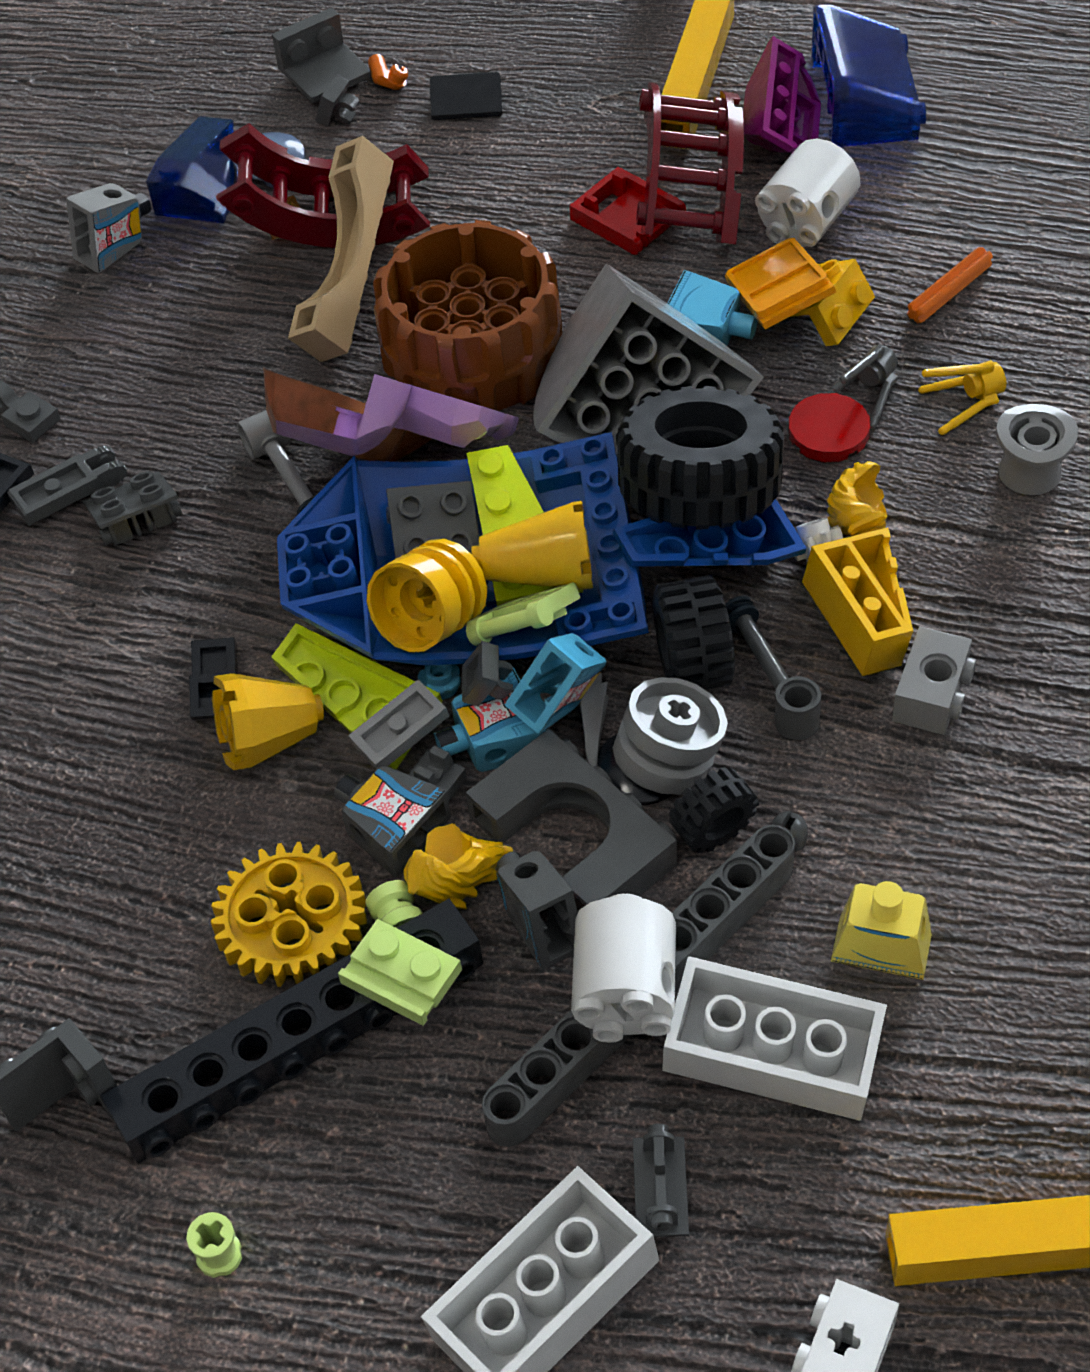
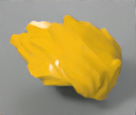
(857, 500)
(452, 865)

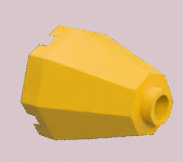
(262, 717)

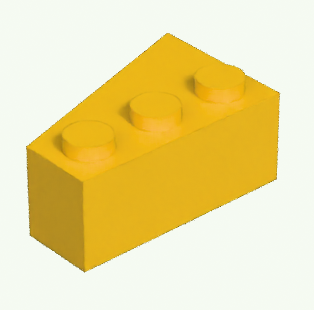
(861, 598)

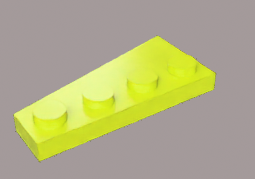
(502, 500)
(347, 682)

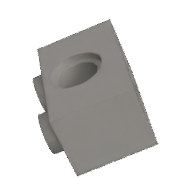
(932, 681)

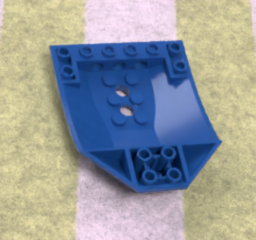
(345, 538)

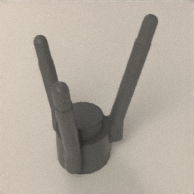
(873, 370)

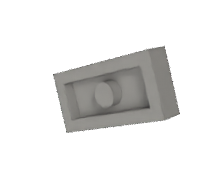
(399, 725)

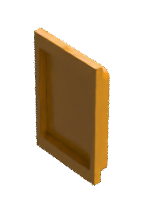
(780, 282)

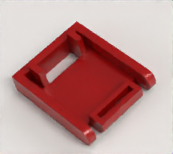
(618, 219)

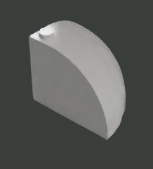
(621, 351)

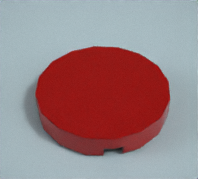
(829, 427)

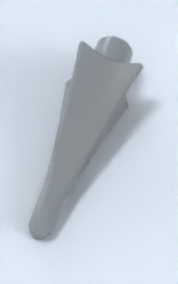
(593, 712)

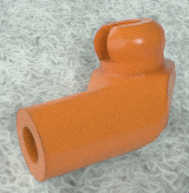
(392, 78)

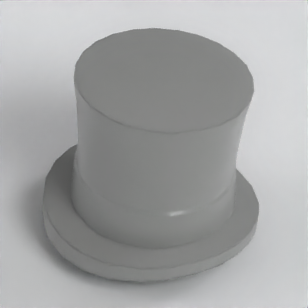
(1034, 445)

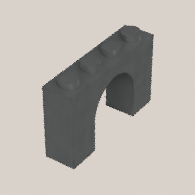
(555, 776)

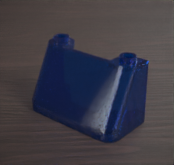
(865, 78)

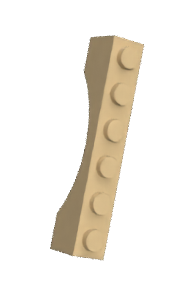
(359, 187)

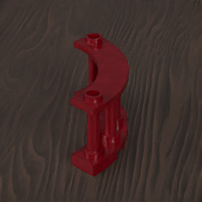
(728, 145)
(271, 162)

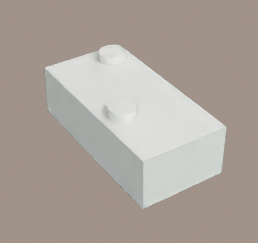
(774, 1038)
(543, 1282)

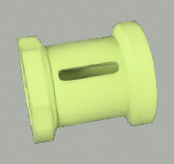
(203, 1238)

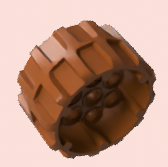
(469, 313)

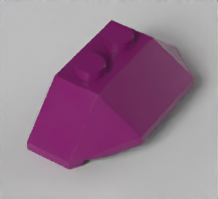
(781, 100)

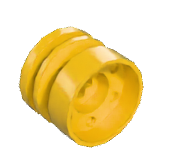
(426, 595)

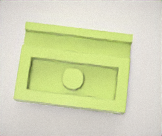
(400, 971)

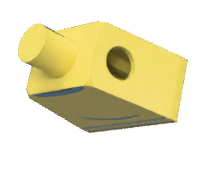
(884, 930)

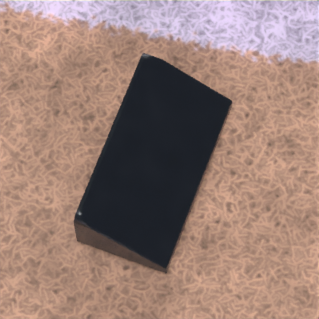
(466, 96)

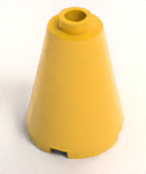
(539, 550)

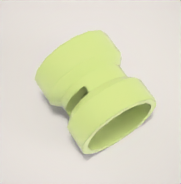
(392, 903)

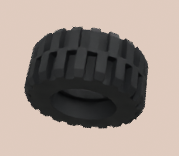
(700, 457)

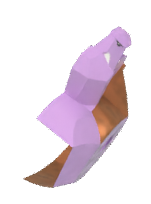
(386, 426)

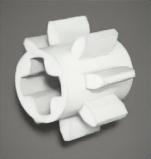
(816, 533)

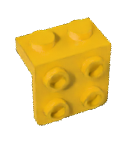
(841, 310)

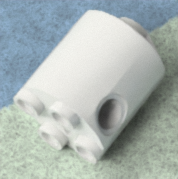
(808, 192)
(624, 967)

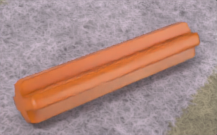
(949, 285)

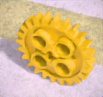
(314, 883)

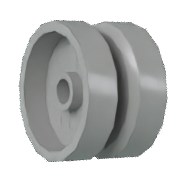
(669, 735)

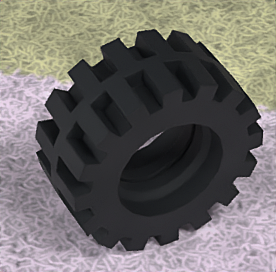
(713, 810)

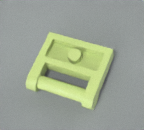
(531, 610)

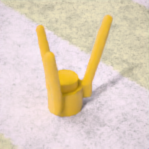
(980, 381)

